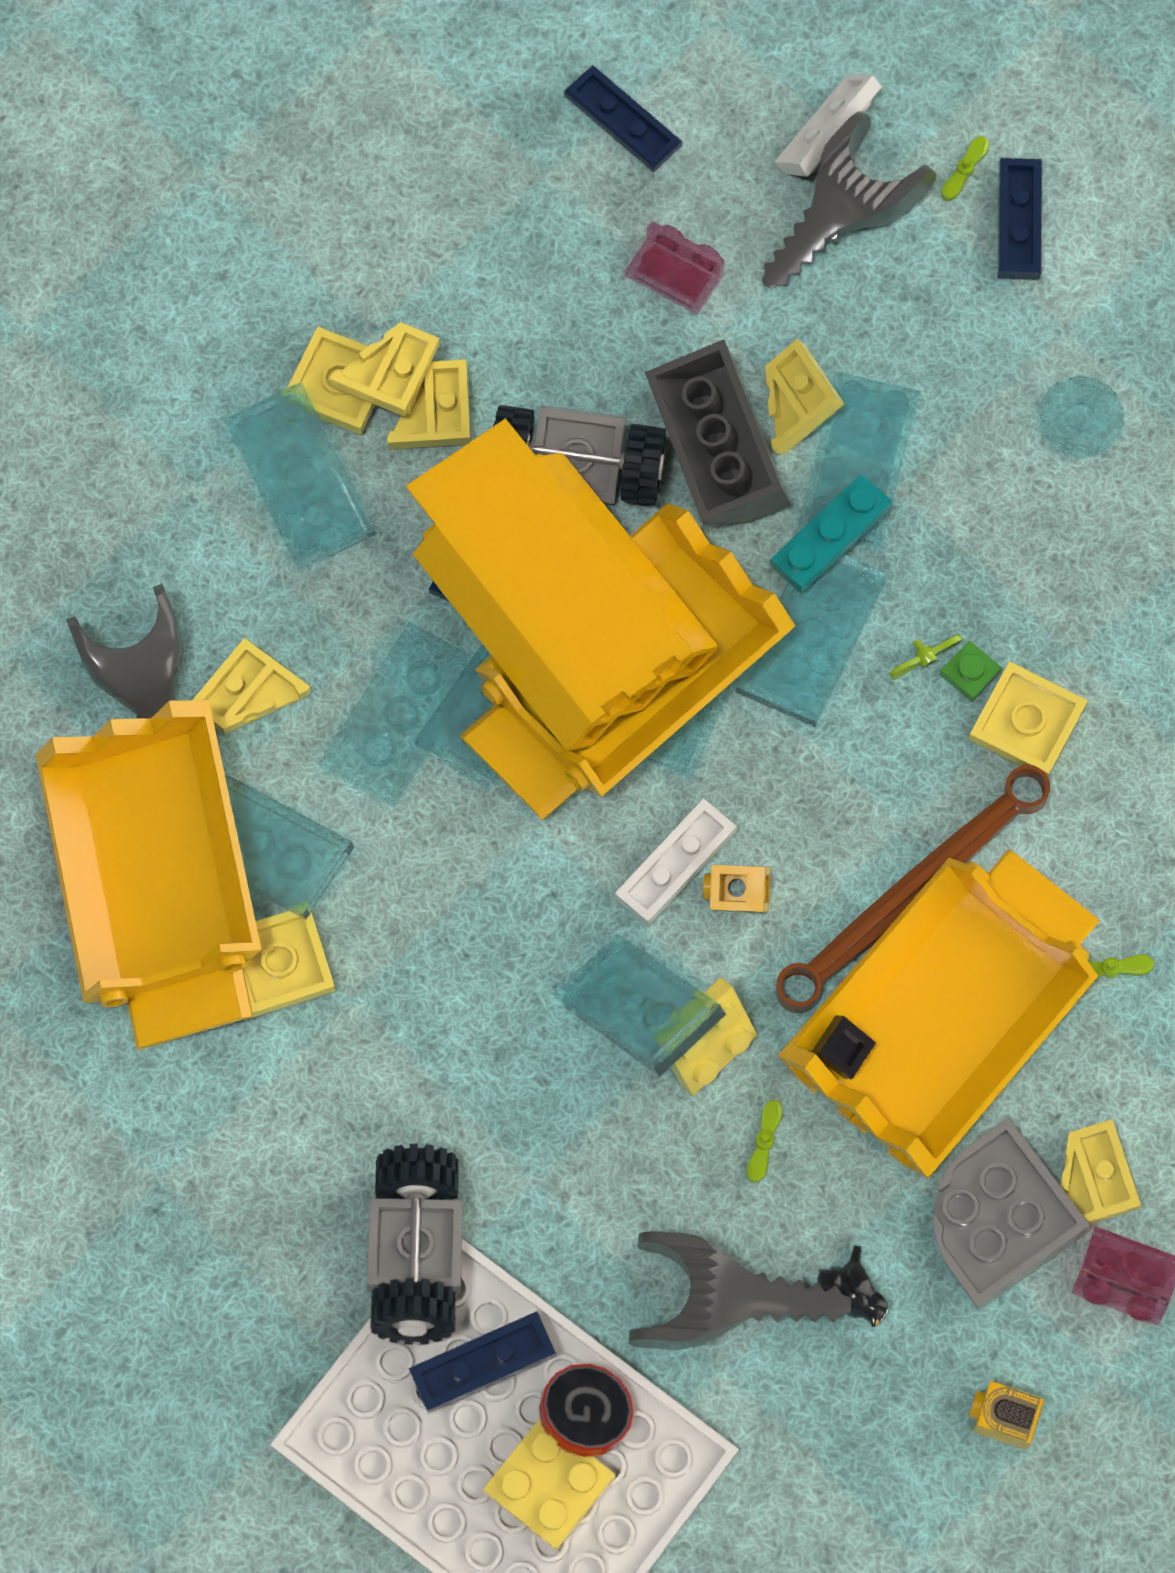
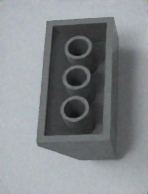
(717, 437)

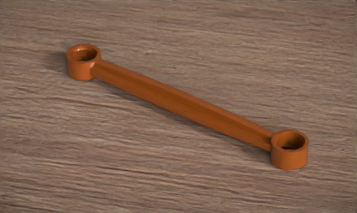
(882, 913)

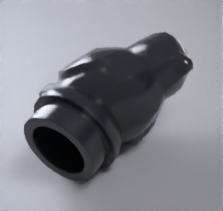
(855, 1284)

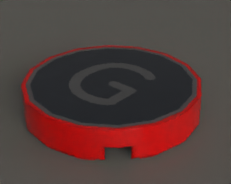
(586, 1410)

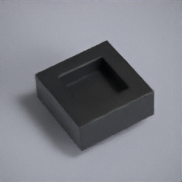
(843, 1047)

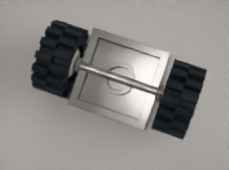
(595, 448)
(415, 1244)

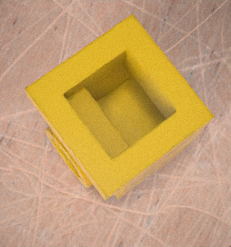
(757, 888)

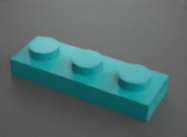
(830, 533)

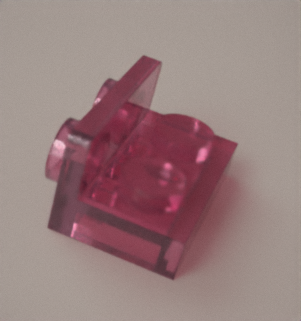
(676, 267)
(1126, 1276)

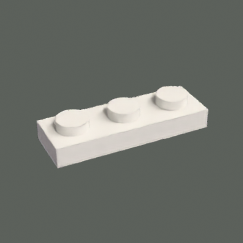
(805, 150)
(675, 862)

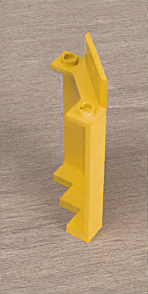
(553, 585)
(725, 602)
(152, 871)
(954, 1005)

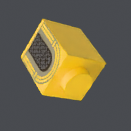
(1006, 1414)

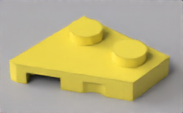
(389, 370)
(798, 396)
(438, 411)
(249, 688)
(1098, 1174)

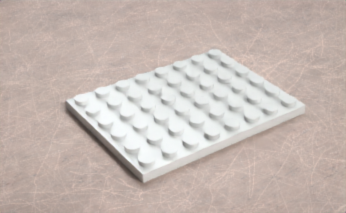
(425, 1473)

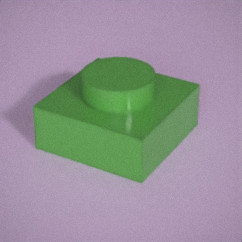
(970, 671)

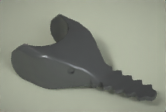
(844, 202)
(138, 675)
(727, 1295)

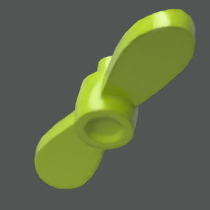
(965, 168)
(923, 656)
(1133, 965)
(764, 1141)

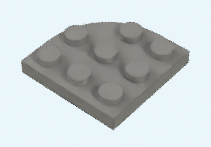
(1001, 1214)

